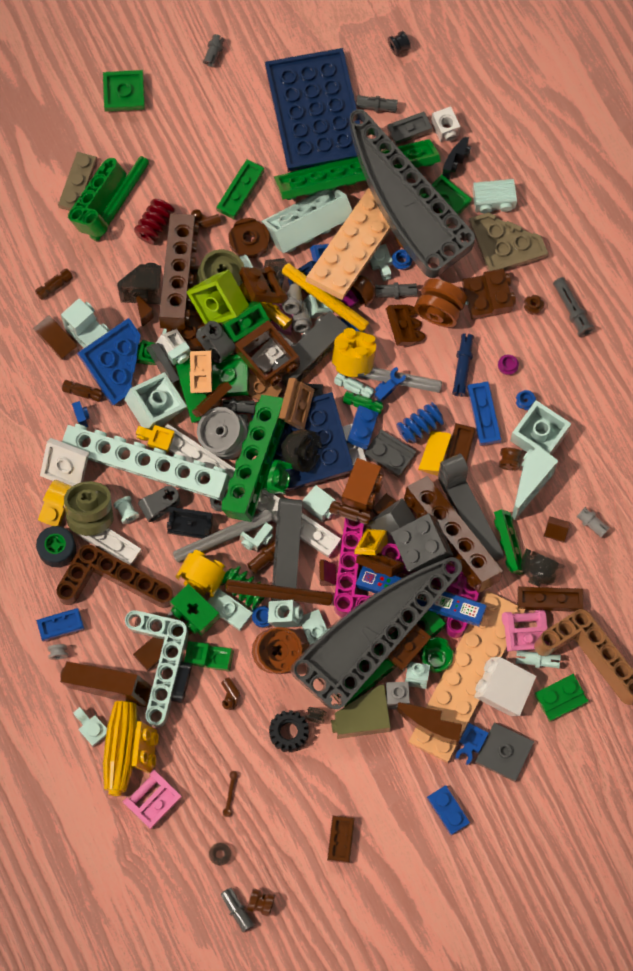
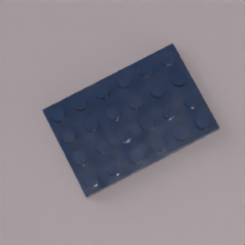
(313, 108)

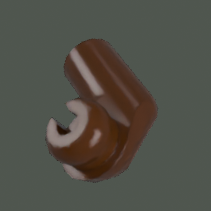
(206, 222)
(232, 695)

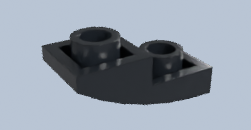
(456, 156)

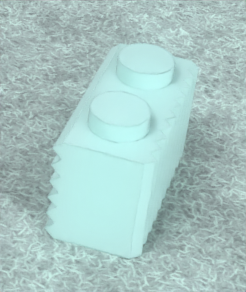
(494, 196)

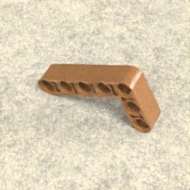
(593, 650)

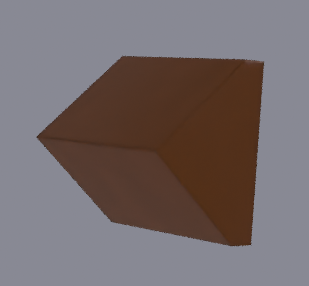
(556, 529)

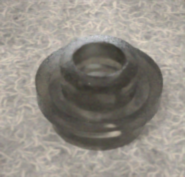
(220, 847)

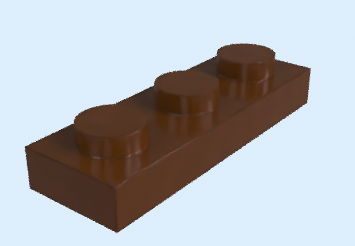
(549, 598)

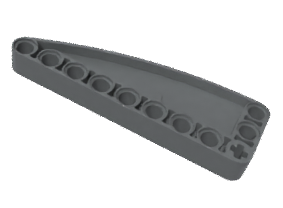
(406, 212)
(353, 636)

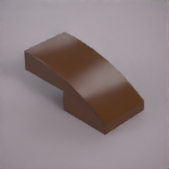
(55, 337)

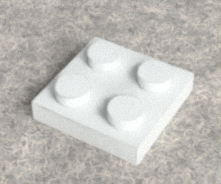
(64, 462)

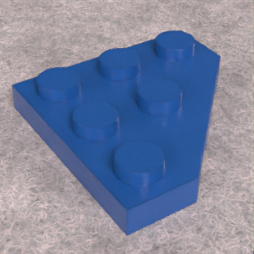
(113, 360)

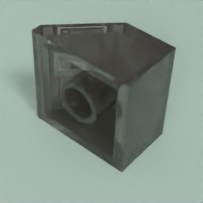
(143, 281)

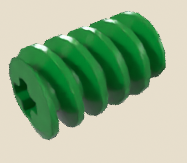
(234, 574)

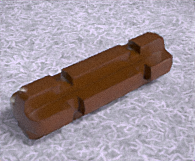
(53, 284)
(82, 390)
(349, 512)

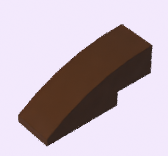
(429, 722)

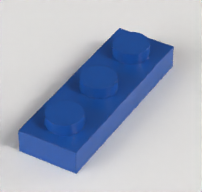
(484, 413)

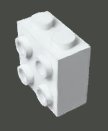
(504, 686)

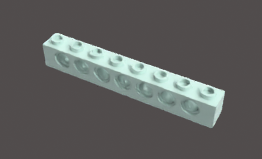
(214, 488)

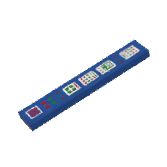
(447, 604)

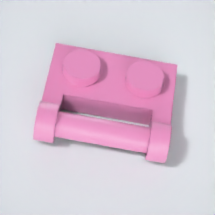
(523, 638)
(157, 804)

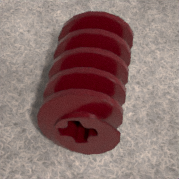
(153, 219)

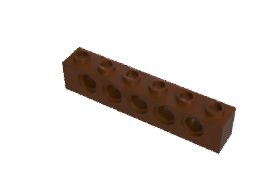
(178, 258)
(463, 539)

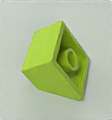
(218, 298)

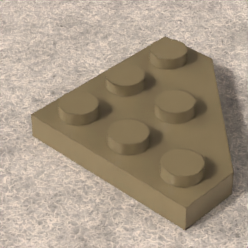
(505, 243)

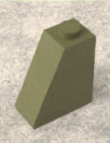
(363, 716)

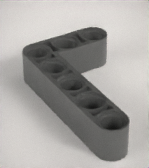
(453, 481)

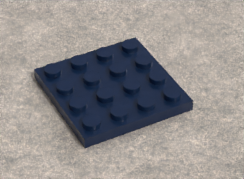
(334, 454)

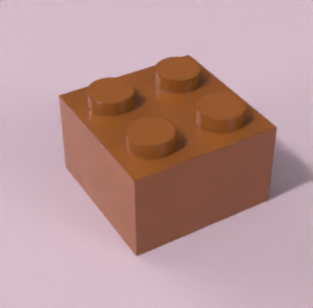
(362, 485)

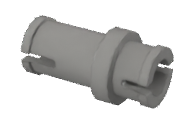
(589, 519)

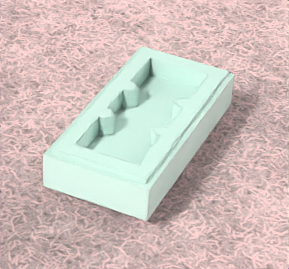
(230, 609)
(313, 625)

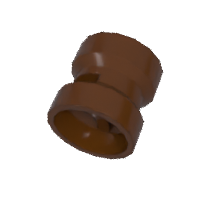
(261, 902)

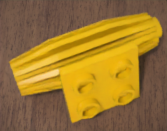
(126, 745)

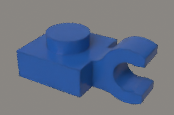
(384, 389)

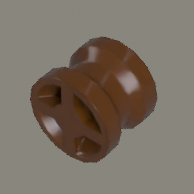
(509, 458)

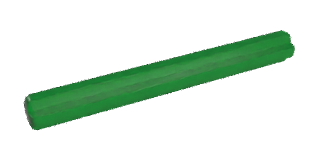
(123, 191)

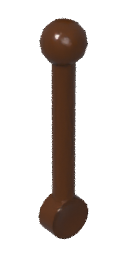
(227, 811)

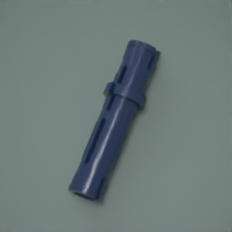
(464, 356)

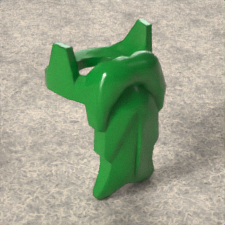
(278, 478)

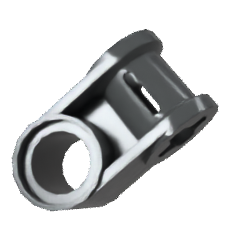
(215, 341)
(157, 504)

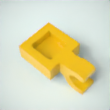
(157, 438)

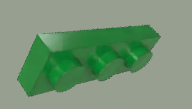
(240, 189)
(509, 541)

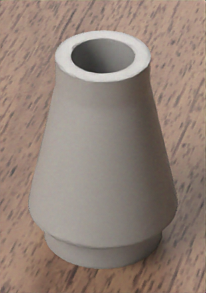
(294, 301)
(301, 320)

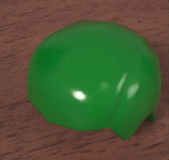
(437, 654)

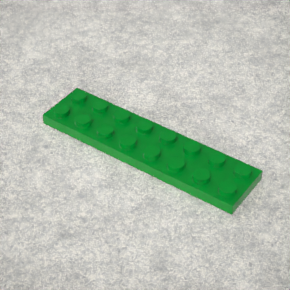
(346, 172)

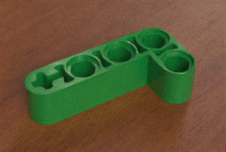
(95, 198)

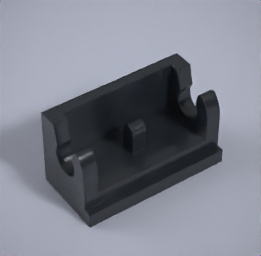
(189, 523)

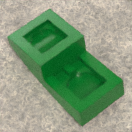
(209, 656)

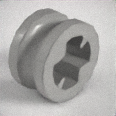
(57, 652)

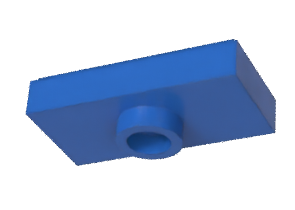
(60, 624)

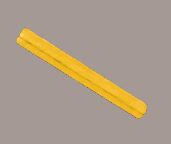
(326, 298)

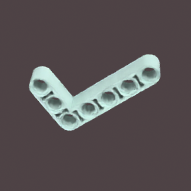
(164, 662)

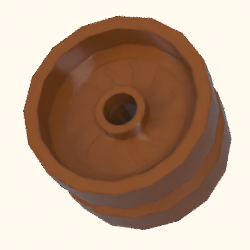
(440, 303)

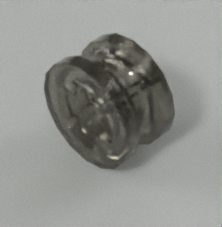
(315, 715)

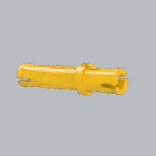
(271, 310)

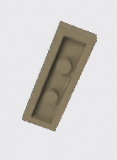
(77, 180)

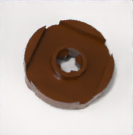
(255, 229)

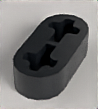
(181, 682)

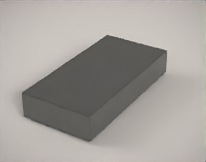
(162, 361)

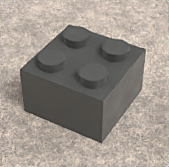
(421, 543)

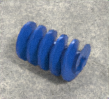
(420, 422)

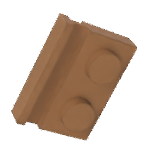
(296, 403)

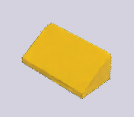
(435, 452)

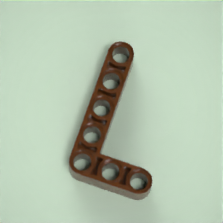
(114, 575)

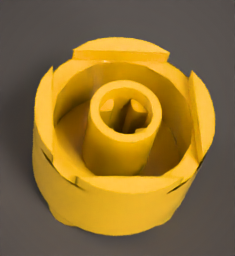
(354, 353)
(201, 573)

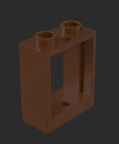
(258, 337)

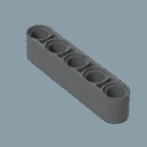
(287, 543)

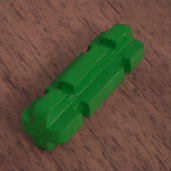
(349, 398)

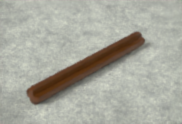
(278, 592)

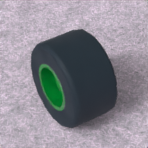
(53, 539)

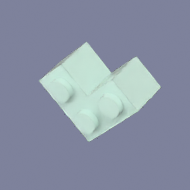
(82, 323)

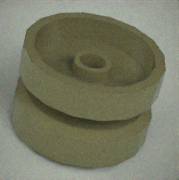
(217, 262)
(88, 508)

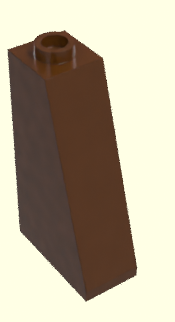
(106, 683)

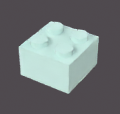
(541, 428)

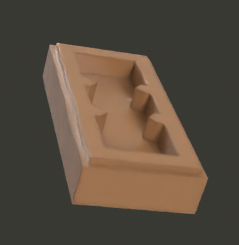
(256, 388)

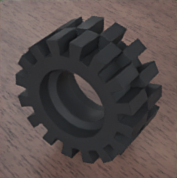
(288, 744)

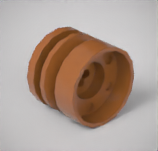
(289, 650)

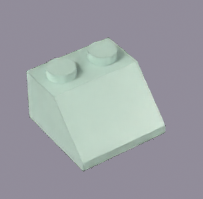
(155, 401)

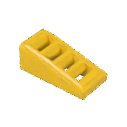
(371, 542)

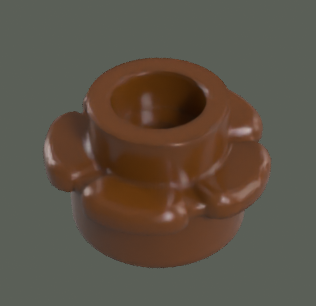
(533, 309)

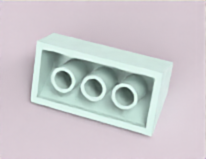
(308, 219)

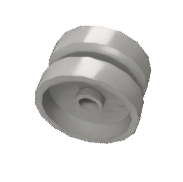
(222, 432)

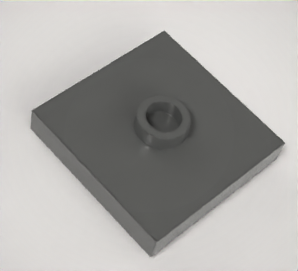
(504, 752)

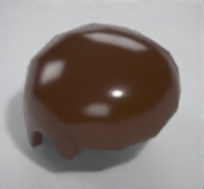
(364, 290)

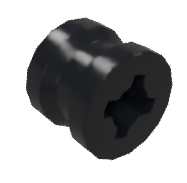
(399, 43)

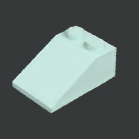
(536, 472)

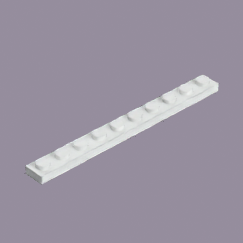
(311, 531)

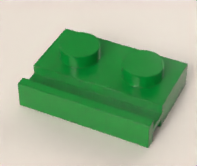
(561, 697)

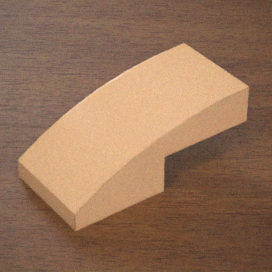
(201, 372)

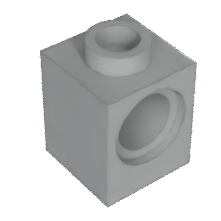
(396, 693)

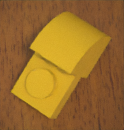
(53, 506)

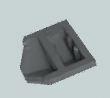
(392, 519)

